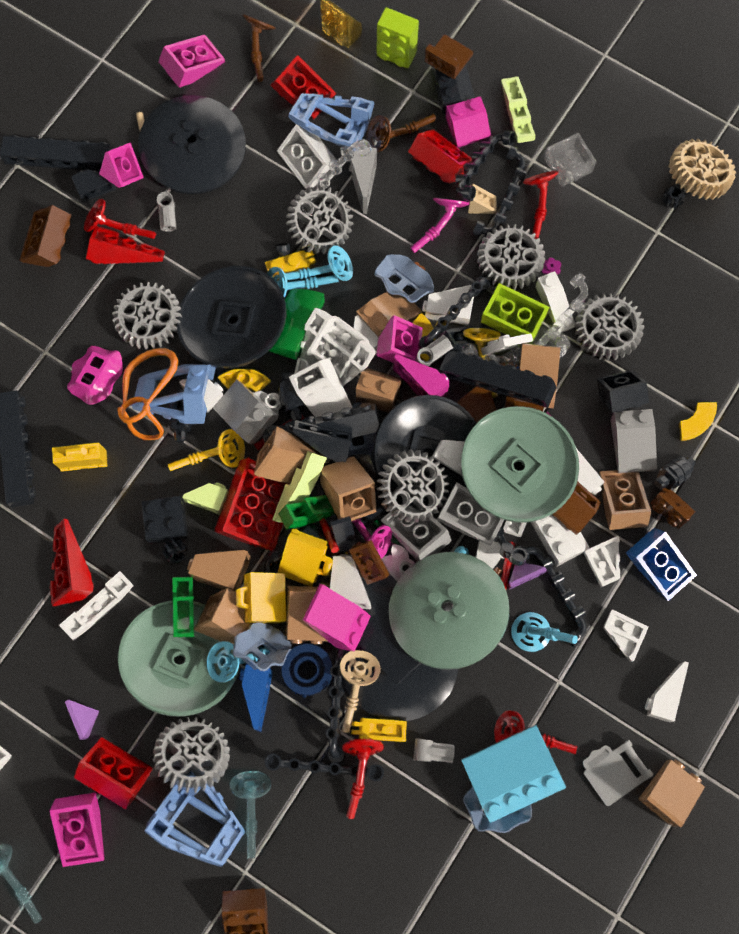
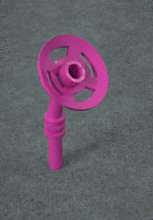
(450, 208)
(377, 538)

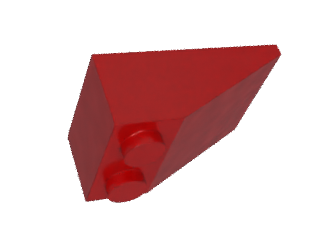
(299, 79)

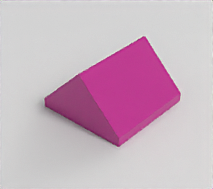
(121, 166)

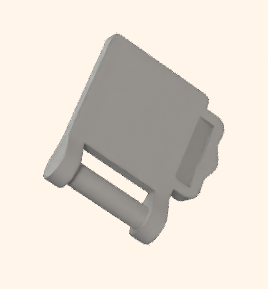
(611, 774)

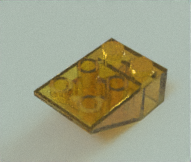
(339, 24)

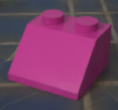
(468, 121)
(399, 338)

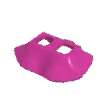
(104, 376)

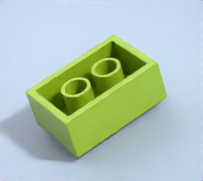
(397, 37)
(514, 313)

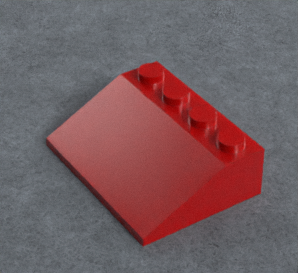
(251, 508)

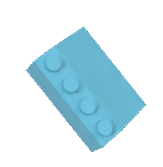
(513, 773)

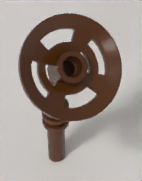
(257, 26)
(382, 133)

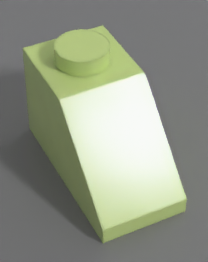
(208, 497)

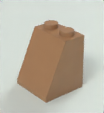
(378, 389)
(281, 456)
(349, 489)
(220, 568)
(297, 604)
(222, 617)
(672, 793)

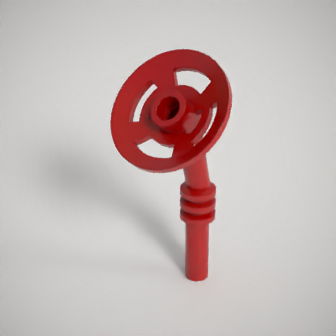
(542, 182)
(99, 218)
(511, 730)
(363, 754)

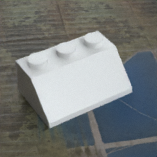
(305, 155)
(558, 540)

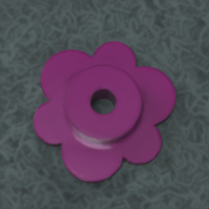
(555, 266)

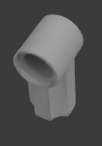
(166, 212)
(435, 350)
(427, 750)

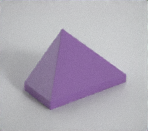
(524, 573)
(82, 717)

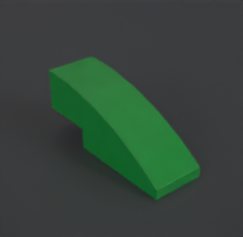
(306, 512)
(183, 607)

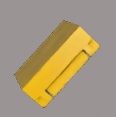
(79, 456)
(303, 558)
(263, 598)

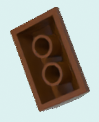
(46, 237)

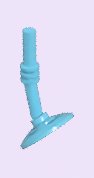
(334, 265)
(284, 285)
(535, 632)
(227, 661)

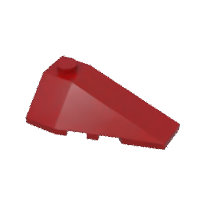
(110, 248)
(72, 575)

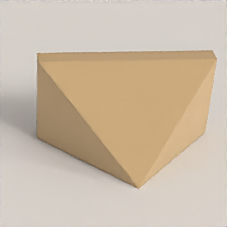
(483, 203)

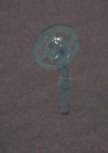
(250, 794)
(14, 883)

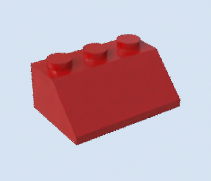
(439, 155)
(113, 772)

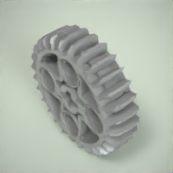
(312, 223)
(514, 248)
(142, 311)
(614, 332)
(421, 486)
(191, 757)

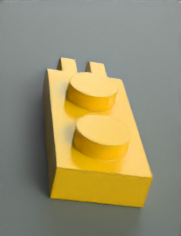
(292, 262)
(381, 729)

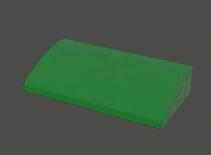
(299, 306)

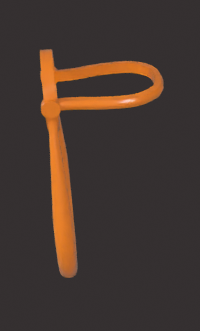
(146, 408)

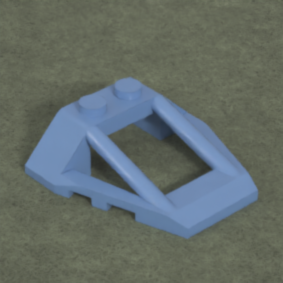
(355, 127)
(193, 393)
(165, 815)

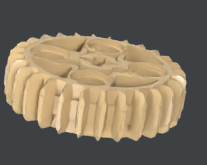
(702, 169)

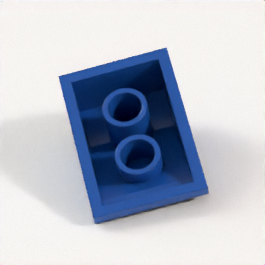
(661, 563)
(256, 690)

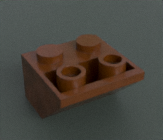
(578, 509)
(245, 911)

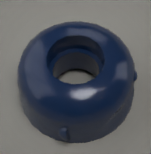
(303, 653)

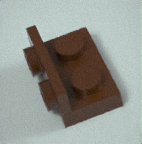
(369, 562)

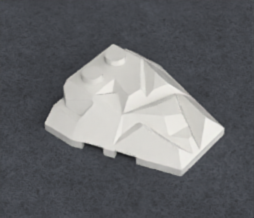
(334, 339)

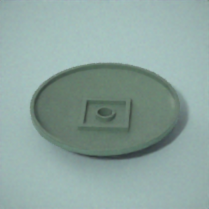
(527, 438)
(453, 636)
(153, 676)

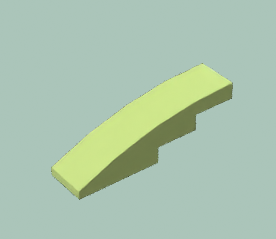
(517, 109)
(302, 482)

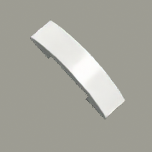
(97, 607)

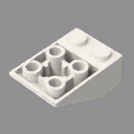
(320, 388)

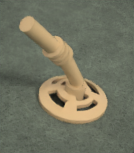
(358, 674)

